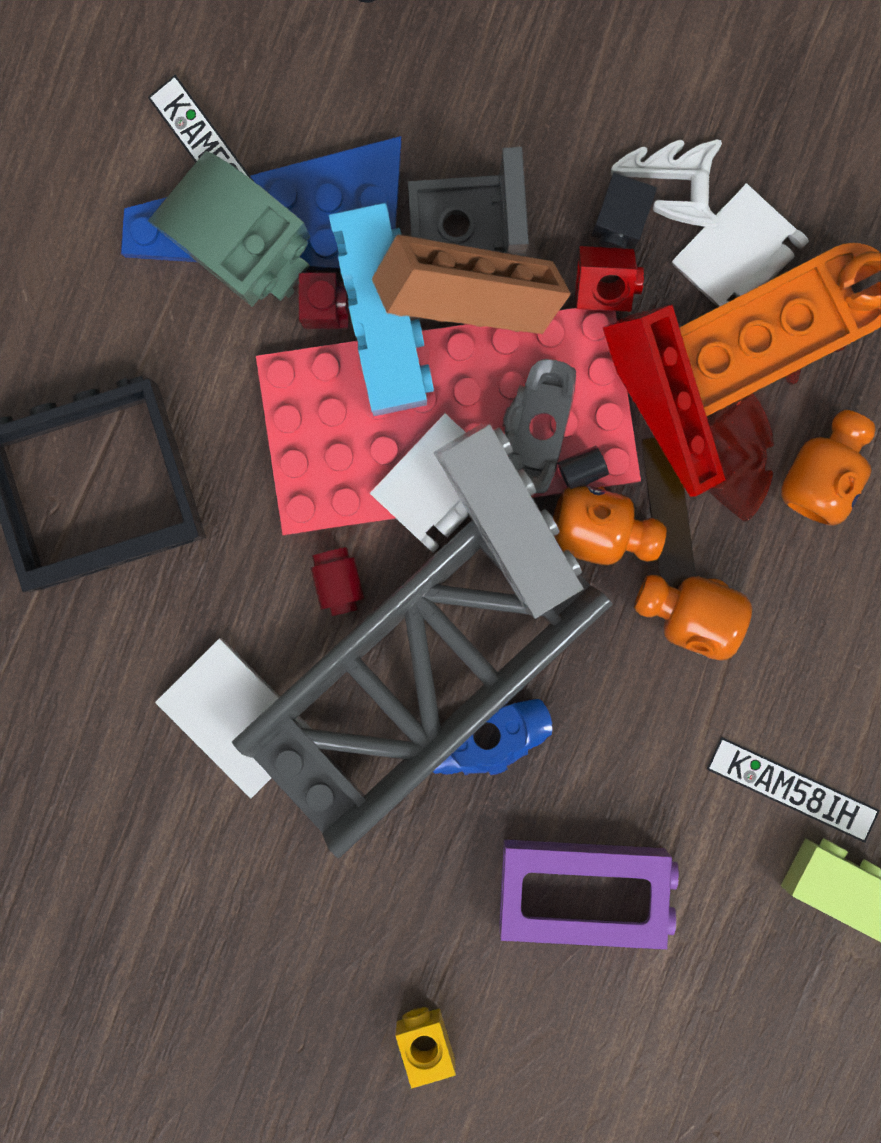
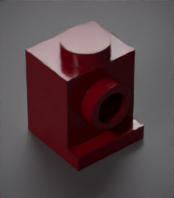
(322, 301)

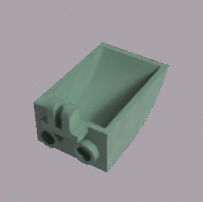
(234, 230)

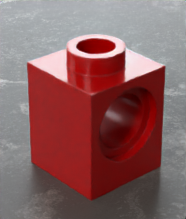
(599, 262)

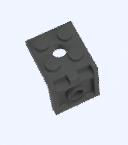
(489, 203)

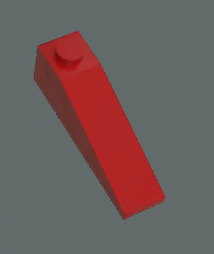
(660, 380)

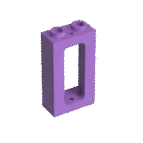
(588, 860)

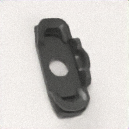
(546, 391)

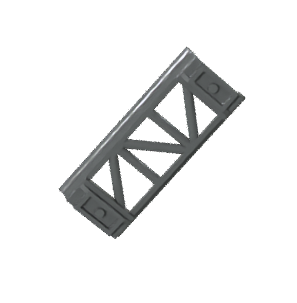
(296, 754)

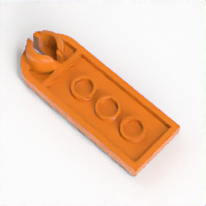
(783, 325)

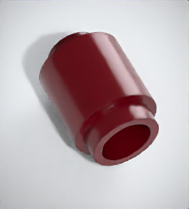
(336, 581)

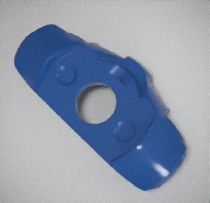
(521, 728)

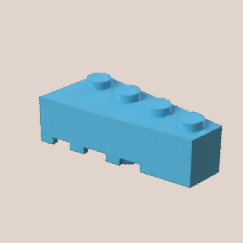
(384, 340)

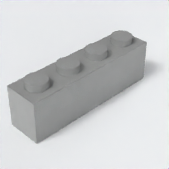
(509, 519)

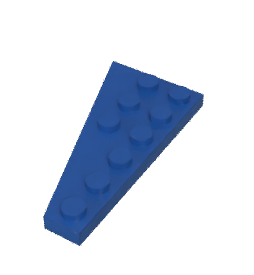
(308, 190)

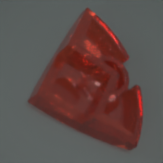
(741, 445)

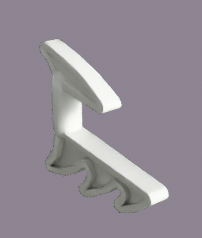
(691, 166)

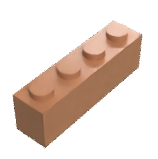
(469, 285)

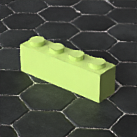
(837, 886)

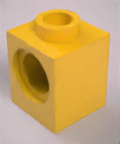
(429, 1065)

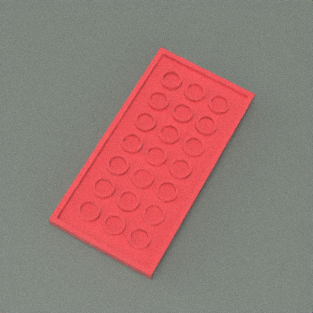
(335, 452)

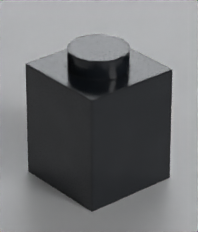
(623, 212)

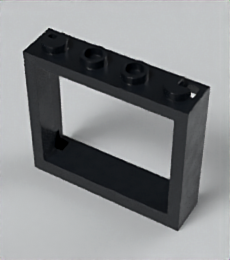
(50, 418)

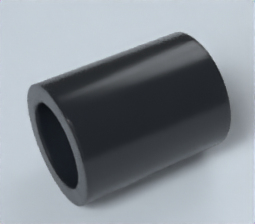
(583, 468)

